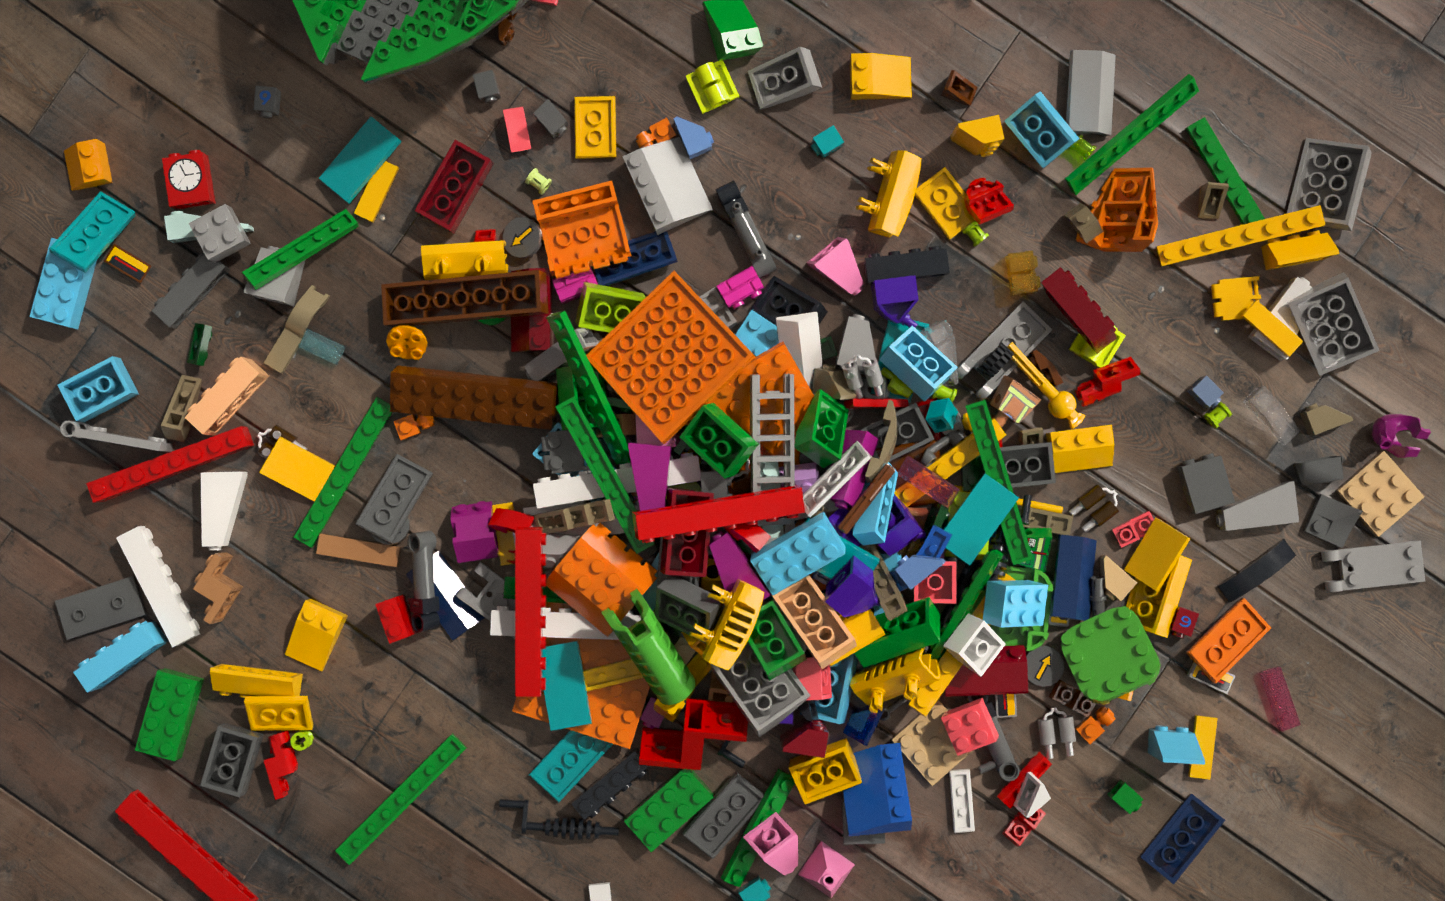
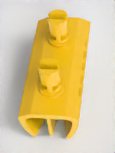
(895, 193)
(463, 259)
(733, 626)
(895, 678)

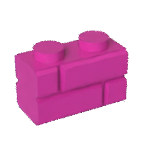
(570, 287)
(740, 287)

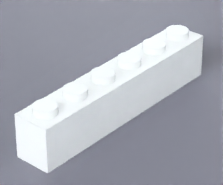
(158, 585)

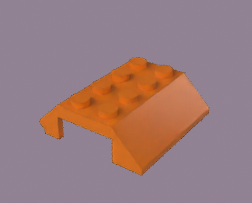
(582, 229)
(600, 577)

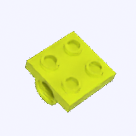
(712, 86)
(1103, 358)

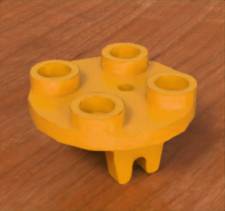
(405, 335)

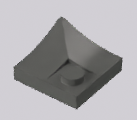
(1331, 520)

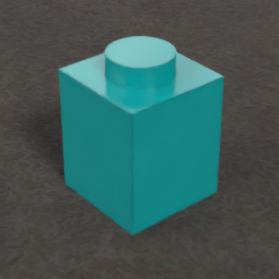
(827, 142)
(941, 415)
(755, 890)

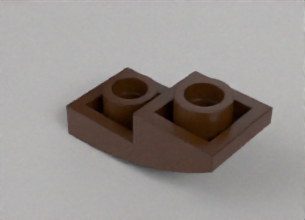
(506, 30)
(1042, 362)
(1072, 698)

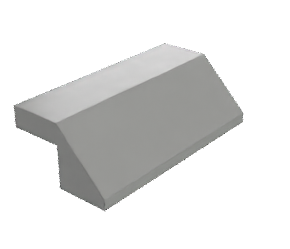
(1090, 92)

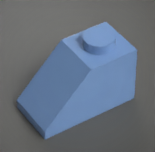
(693, 137)
(917, 568)

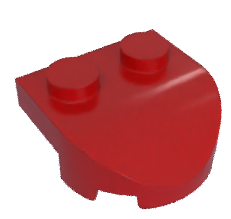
(986, 200)

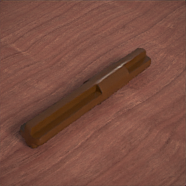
(866, 498)

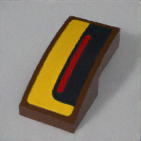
(127, 263)

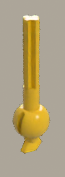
(1061, 403)

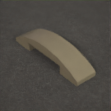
(876, 464)
(886, 587)

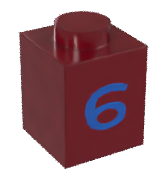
(1184, 622)

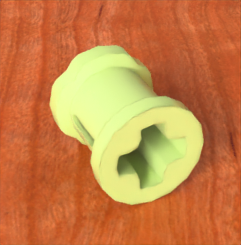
(543, 183)

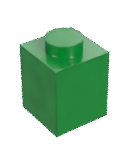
(1126, 797)

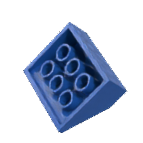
(882, 798)

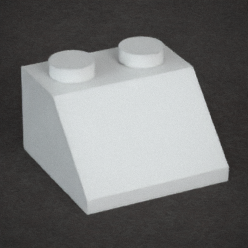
(974, 644)

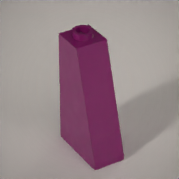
(650, 473)
(851, 491)
(734, 564)

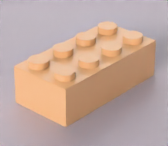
(226, 396)
(815, 621)

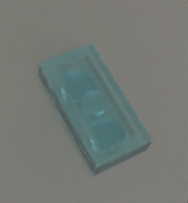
(322, 346)

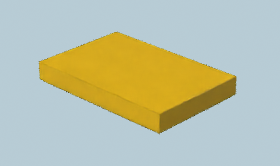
(595, 127)
(945, 203)
(297, 468)
(1157, 554)
(278, 713)

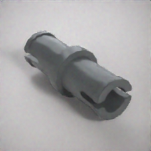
(1097, 596)

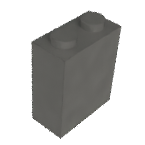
(1205, 483)

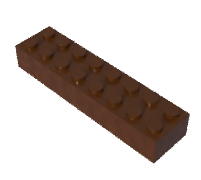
(465, 298)
(473, 397)

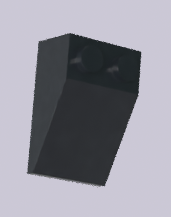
(783, 300)

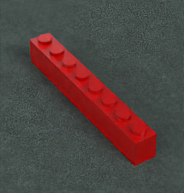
(170, 464)
(718, 512)
(529, 611)
(181, 850)

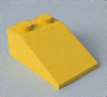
(880, 76)
(315, 634)

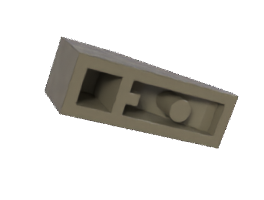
(174, 422)

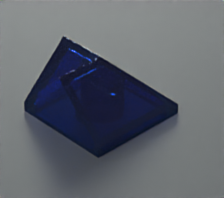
(862, 724)

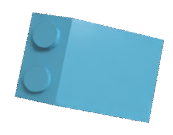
(1175, 745)

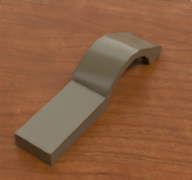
(295, 329)

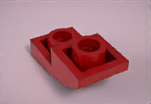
(508, 520)
(752, 535)
(1021, 826)

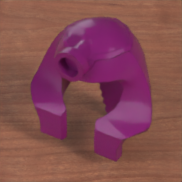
(1385, 431)

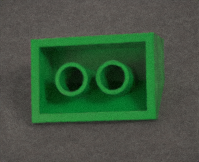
(569, 388)

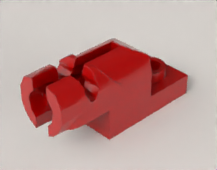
(1106, 381)
(280, 764)

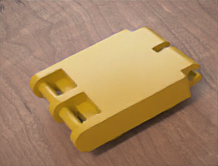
(1234, 297)

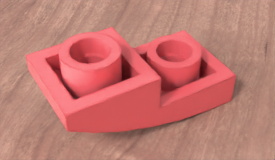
(516, 129)
(1133, 529)

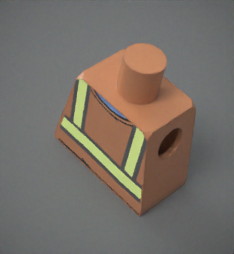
(1012, 401)

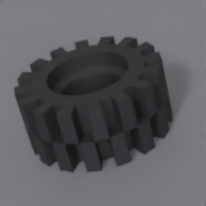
(995, 361)

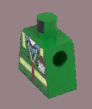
(1039, 542)

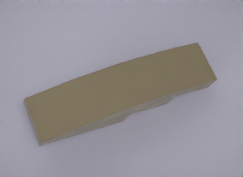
(575, 516)
(1057, 522)

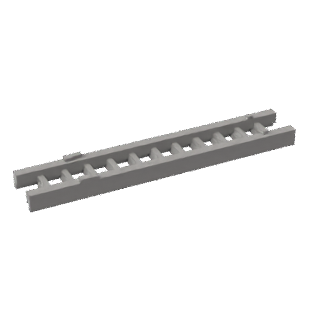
(787, 438)

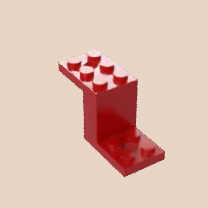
(685, 747)

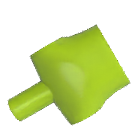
(896, 385)

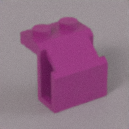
(472, 536)

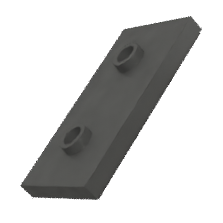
(394, 499)
(100, 607)
(724, 815)

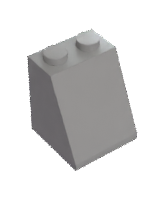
(282, 288)
(854, 341)

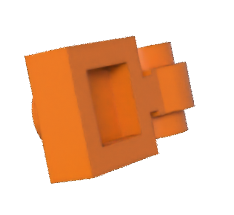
(660, 132)
(409, 426)
(1090, 727)

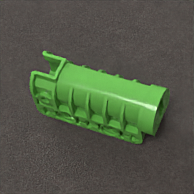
(653, 653)

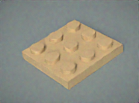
(1380, 493)
(929, 745)

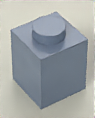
(1205, 392)

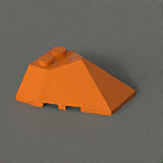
(1126, 211)

